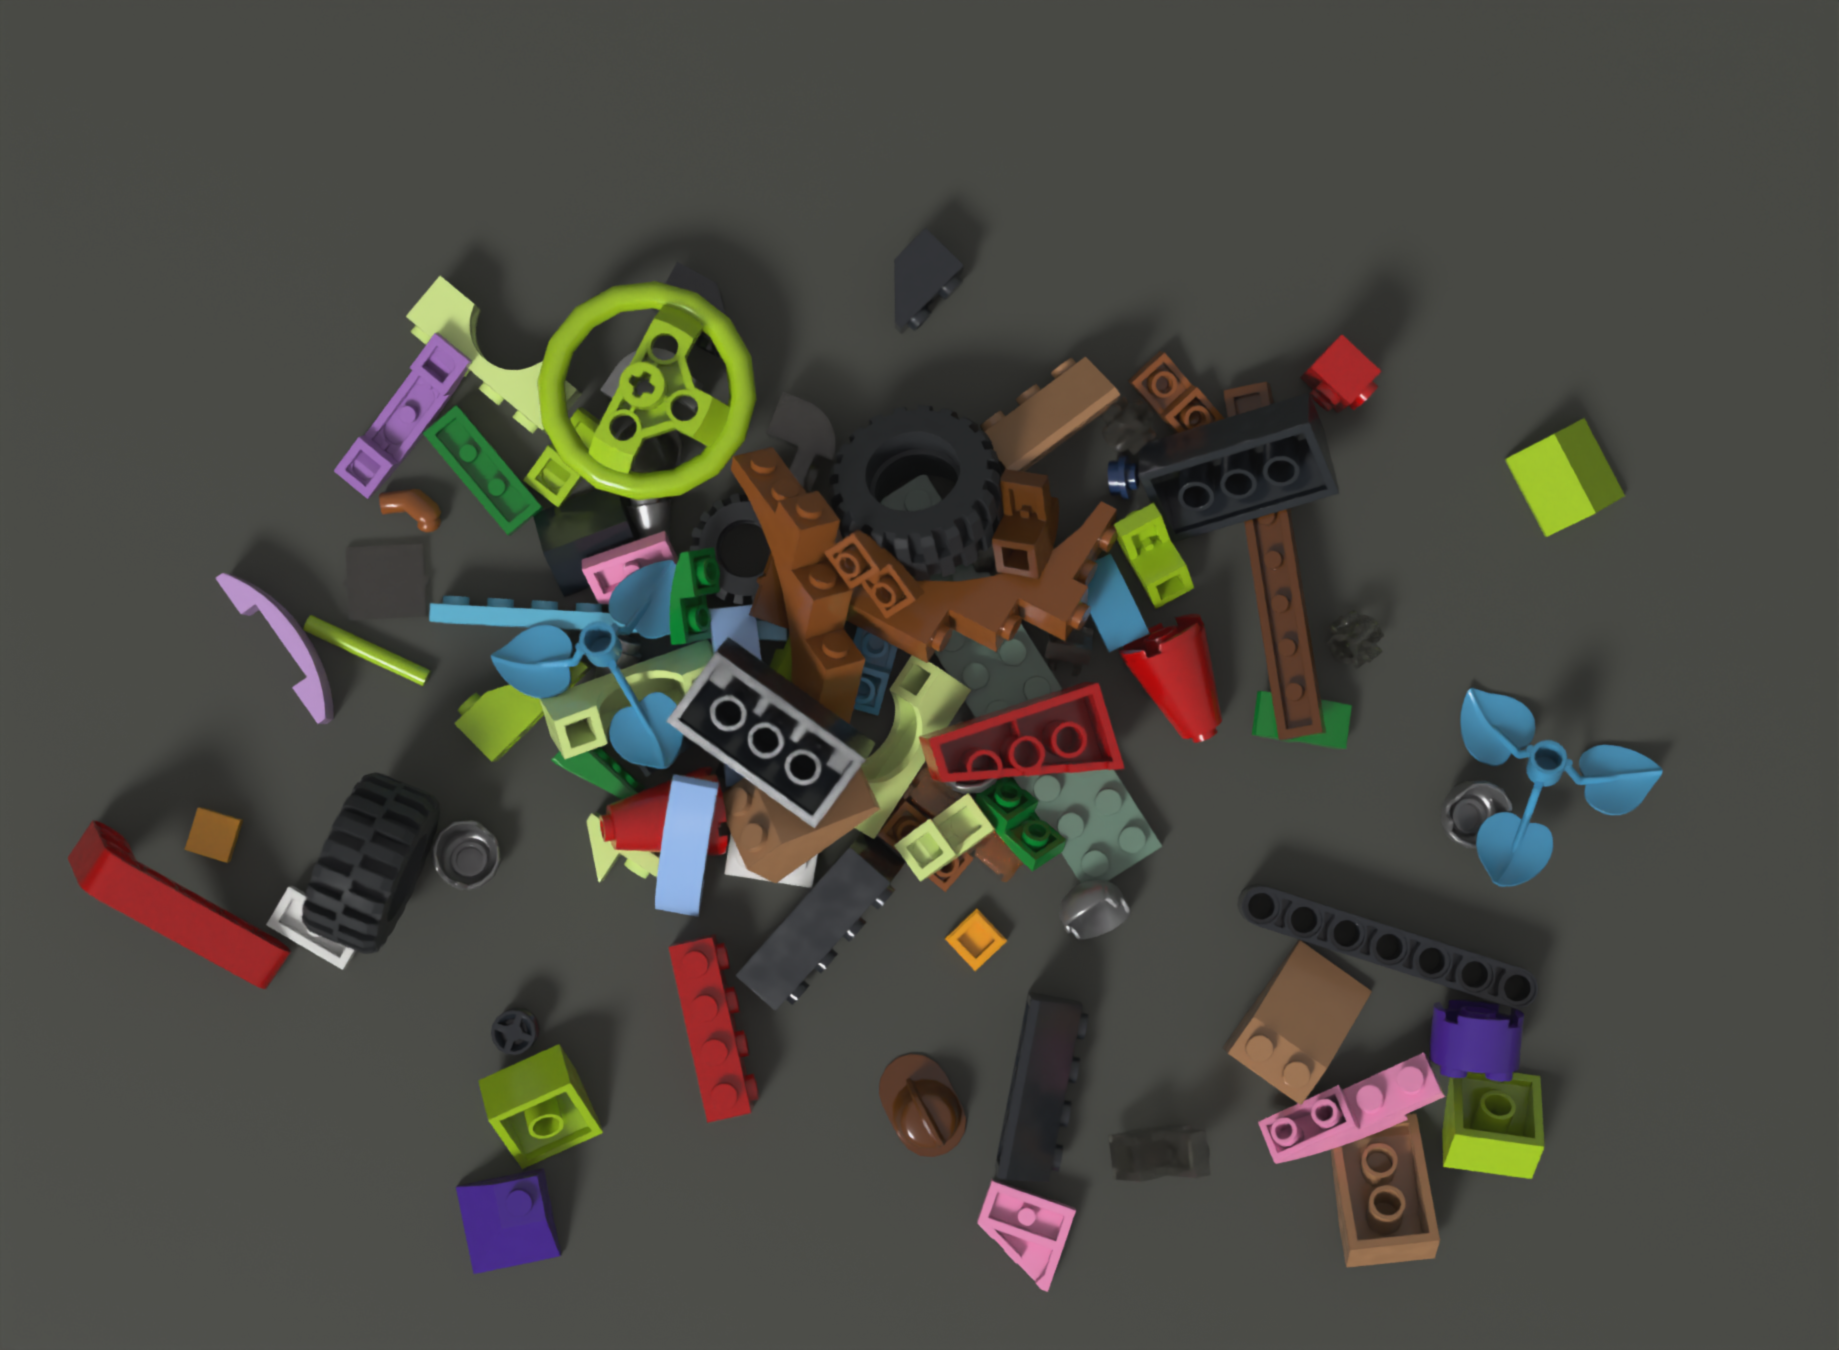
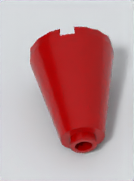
(1178, 675)
(640, 819)

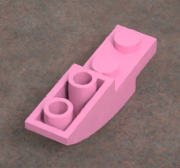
(1353, 1112)

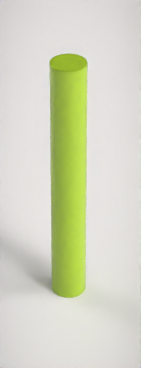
(367, 650)

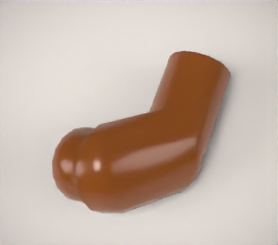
(416, 504)

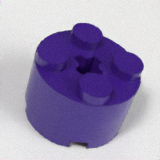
(1476, 1039)

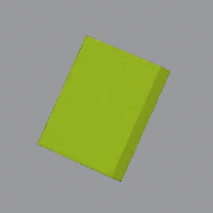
(1565, 477)

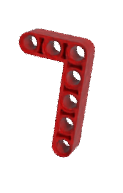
(114, 876)

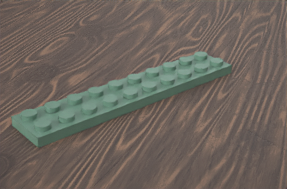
(1087, 808)

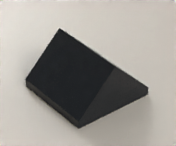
(579, 531)

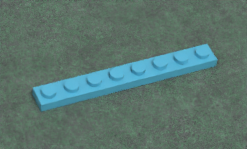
(502, 613)

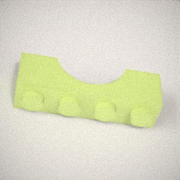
(455, 318)
(924, 703)
(583, 713)

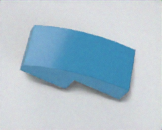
(1113, 606)
(876, 670)

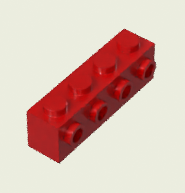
(712, 1029)

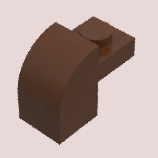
(1028, 525)

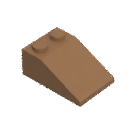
(777, 840)
(1298, 1022)
(1385, 1197)

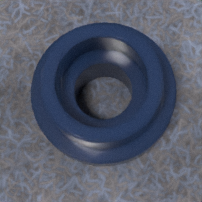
(1123, 477)

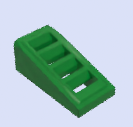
(601, 770)

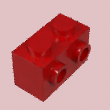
(1341, 377)

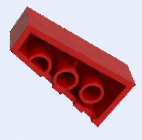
(1036, 737)

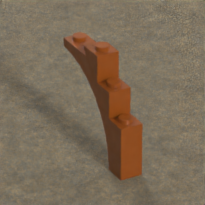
(815, 595)
(995, 605)

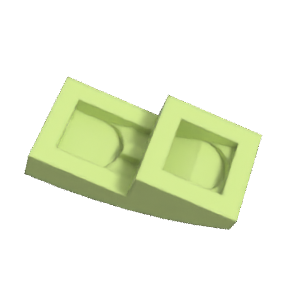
(944, 837)

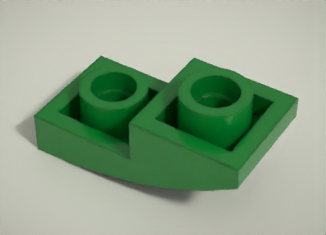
(693, 579)
(1335, 717)
(1017, 824)

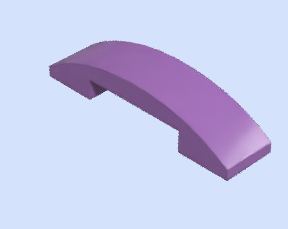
(405, 417)

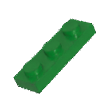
(483, 470)

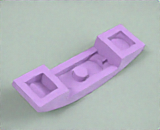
(315, 688)

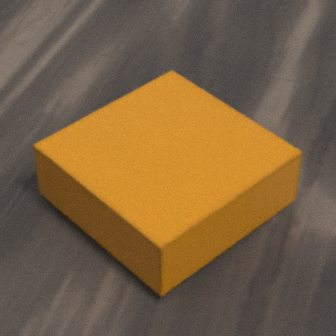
(213, 834)
(975, 939)

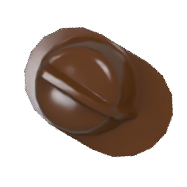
(922, 1105)

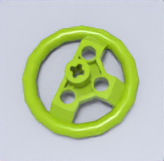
(715, 425)

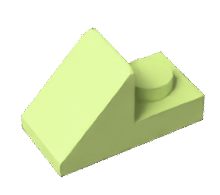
(605, 856)

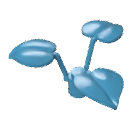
(541, 658)
(1501, 726)

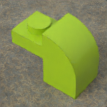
(1153, 556)

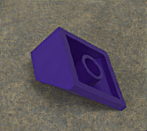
(508, 1221)

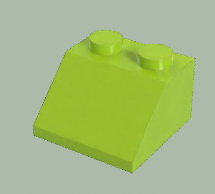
(539, 1106)
(1494, 1125)

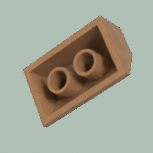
(1049, 414)

